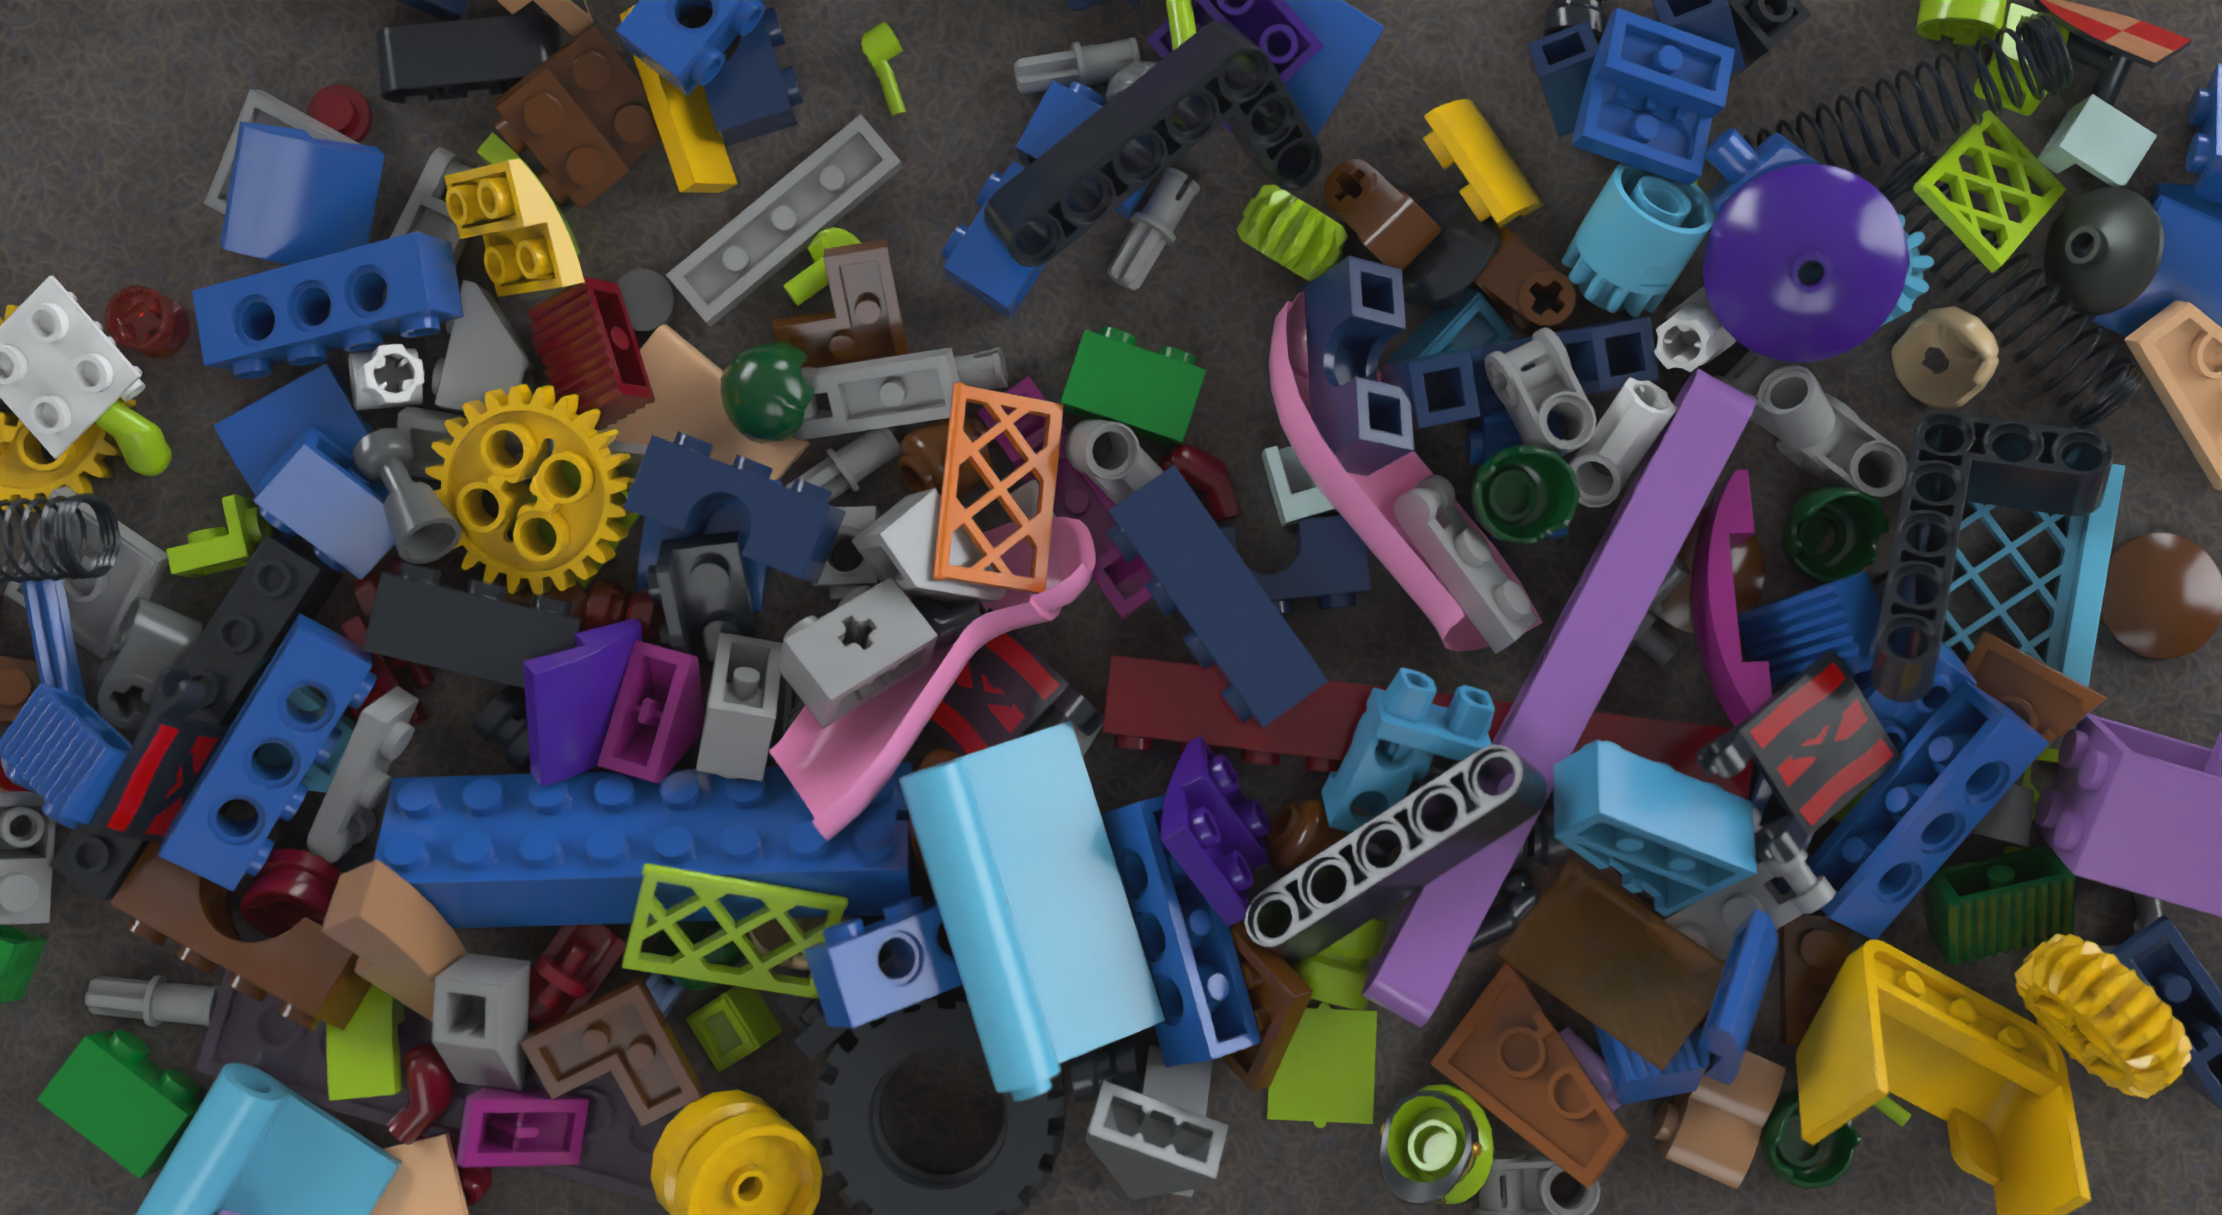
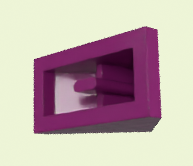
(655, 713)
(521, 1128)

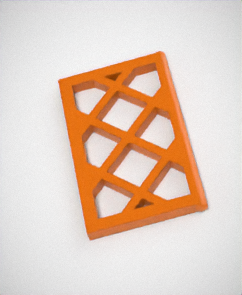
(1043, 466)

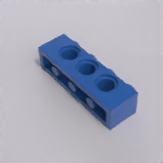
(684, 54)
(239, 313)
(1923, 808)
(226, 849)
(1182, 942)
(848, 971)

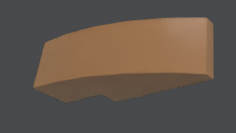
(393, 932)

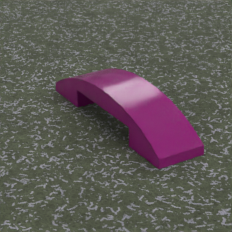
(1082, 500)
(1725, 525)

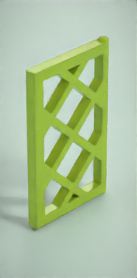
(1961, 215)
(708, 890)

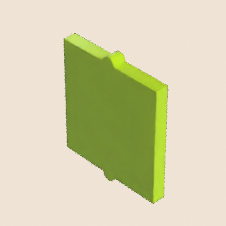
(1327, 1069)

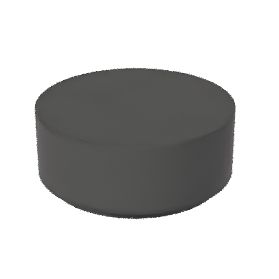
(648, 300)

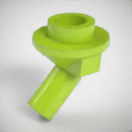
(815, 276)

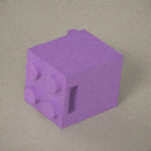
(2138, 812)

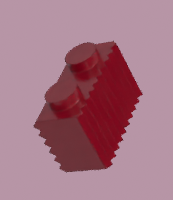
(591, 350)

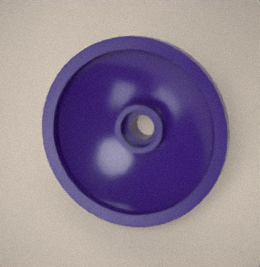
(1797, 218)

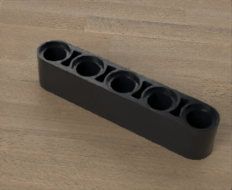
(1423, 858)

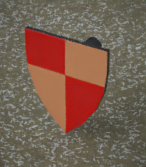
(2111, 43)

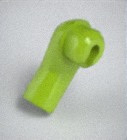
(137, 438)

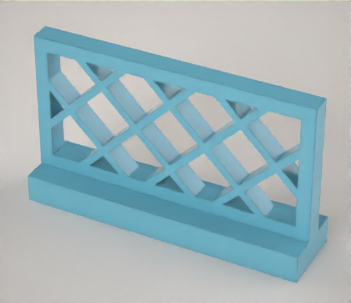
(2077, 590)

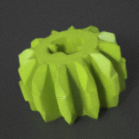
(1292, 232)

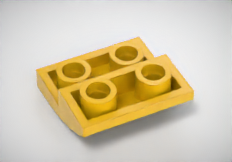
(1494, 179)
(519, 226)

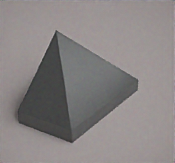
(1153, 1144)

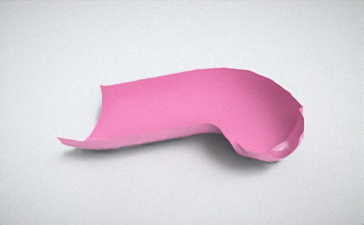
(1367, 500)
(853, 758)

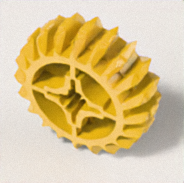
(2103, 1015)

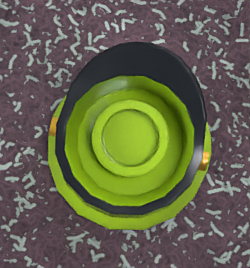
(1436, 1146)

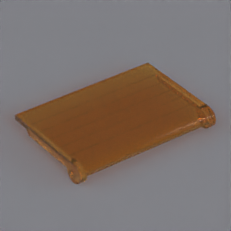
(1616, 964)

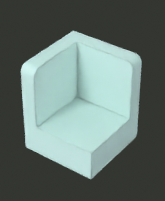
(2098, 141)
(1292, 487)

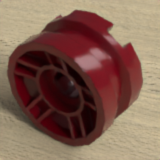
(287, 890)

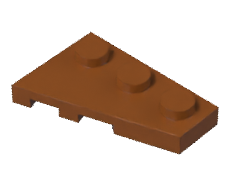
(2030, 688)
(1531, 1080)

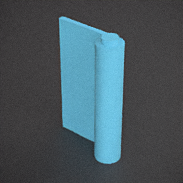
(1031, 905)
(268, 1153)

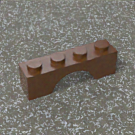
(299, 966)

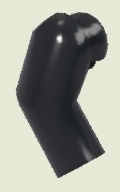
(949, 623)
(1505, 917)

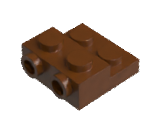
(580, 118)

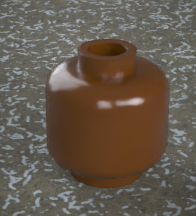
(925, 452)
(1299, 835)

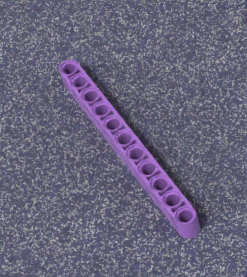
(1569, 681)

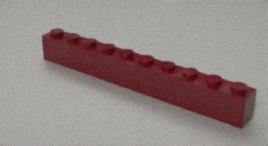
(1185, 702)

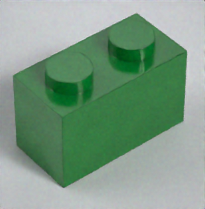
(1134, 385)
(123, 1100)

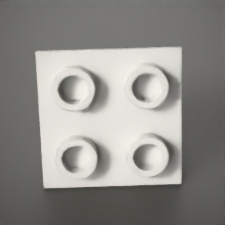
(60, 367)

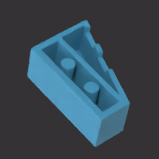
(1652, 825)

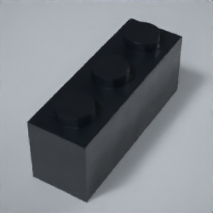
(467, 627)

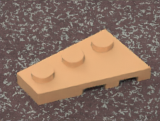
(2184, 365)

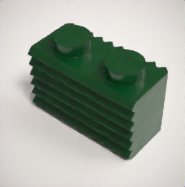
(2000, 904)

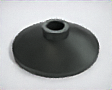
(2124, 253)

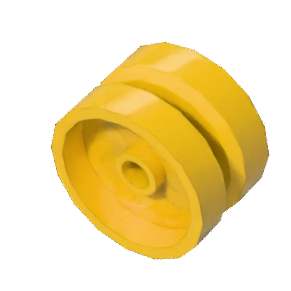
(735, 1159)

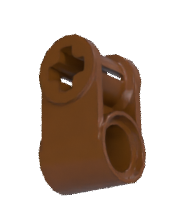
(1380, 214)
(1517, 278)

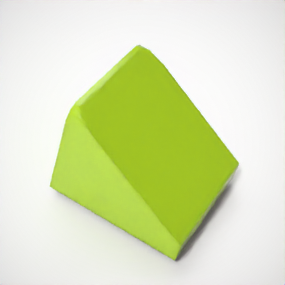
(733, 1026)

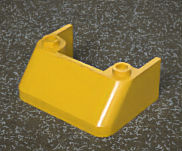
(1955, 1056)

